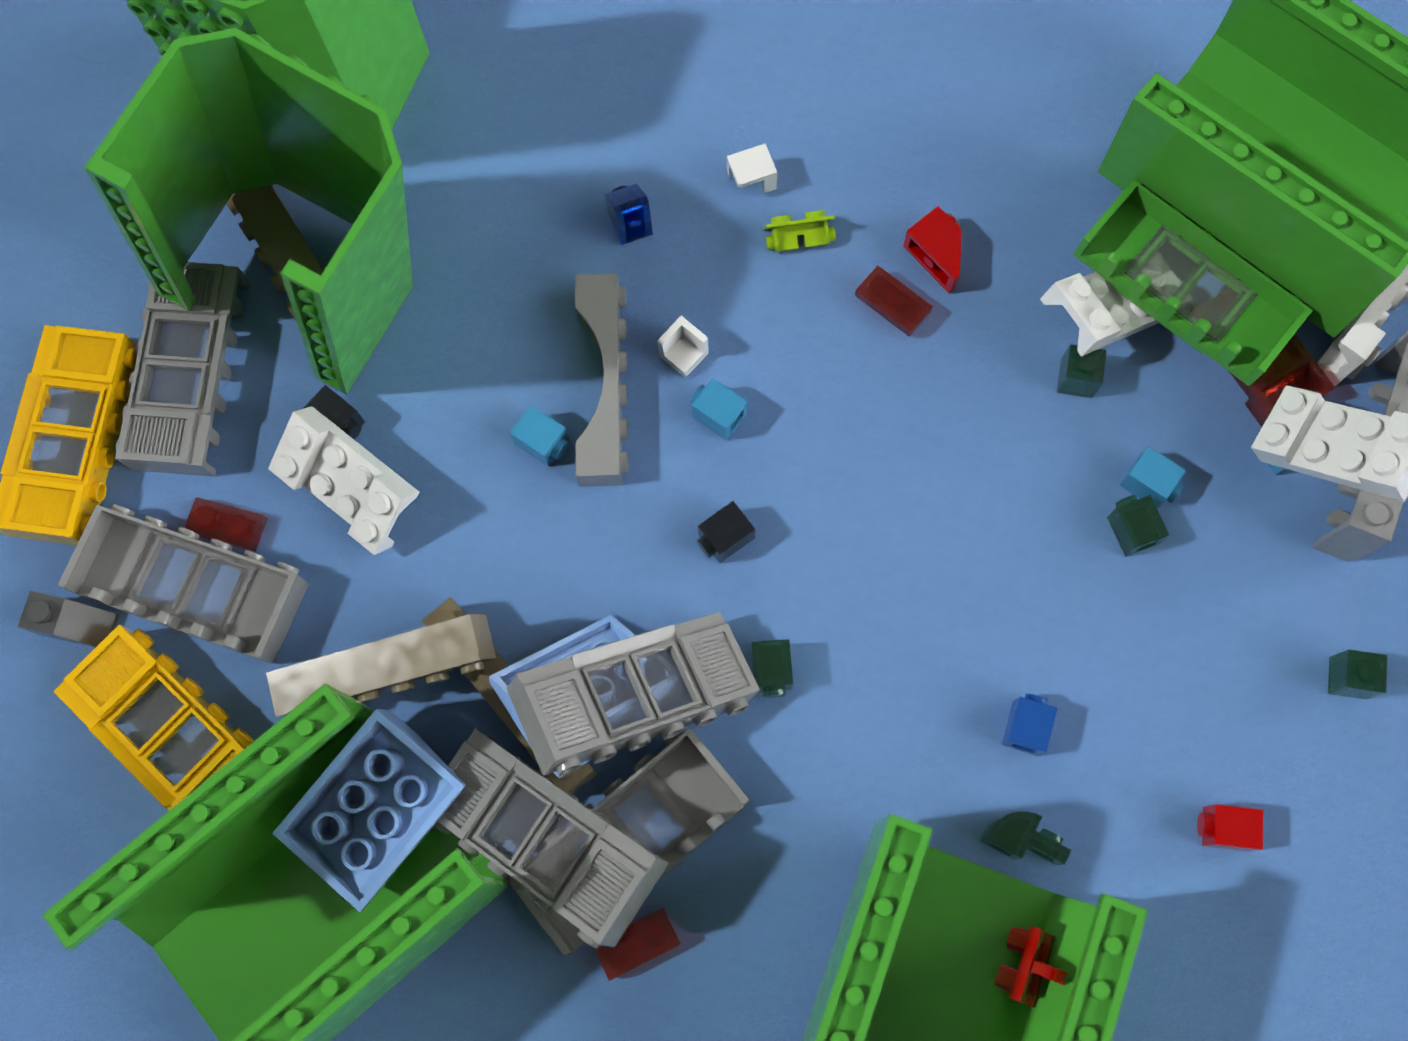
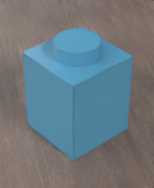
(718, 408)
(540, 436)
(1154, 476)

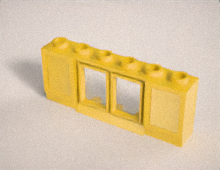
(65, 433)
(150, 715)

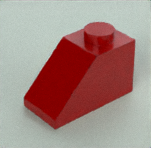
(937, 246)

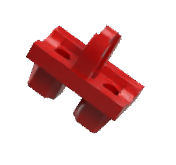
(1025, 982)

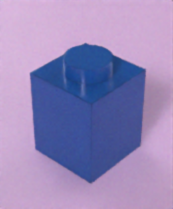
(1030, 724)

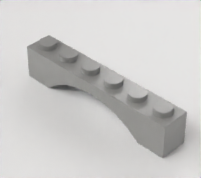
(600, 445)

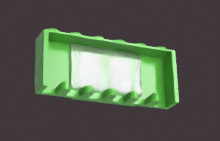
(1192, 283)

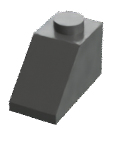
(66, 619)

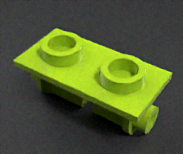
(813, 228)

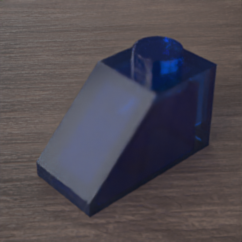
(629, 213)

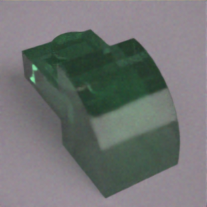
(1017, 833)

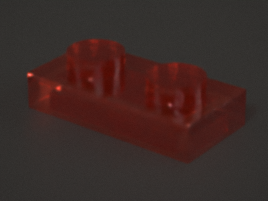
(893, 301)
(226, 523)
(639, 944)

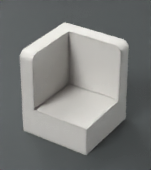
(752, 167)
(683, 346)

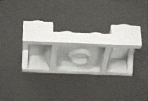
(1097, 310)
(1358, 341)
(1336, 443)
(342, 476)

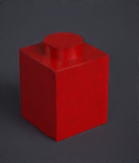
(1231, 827)

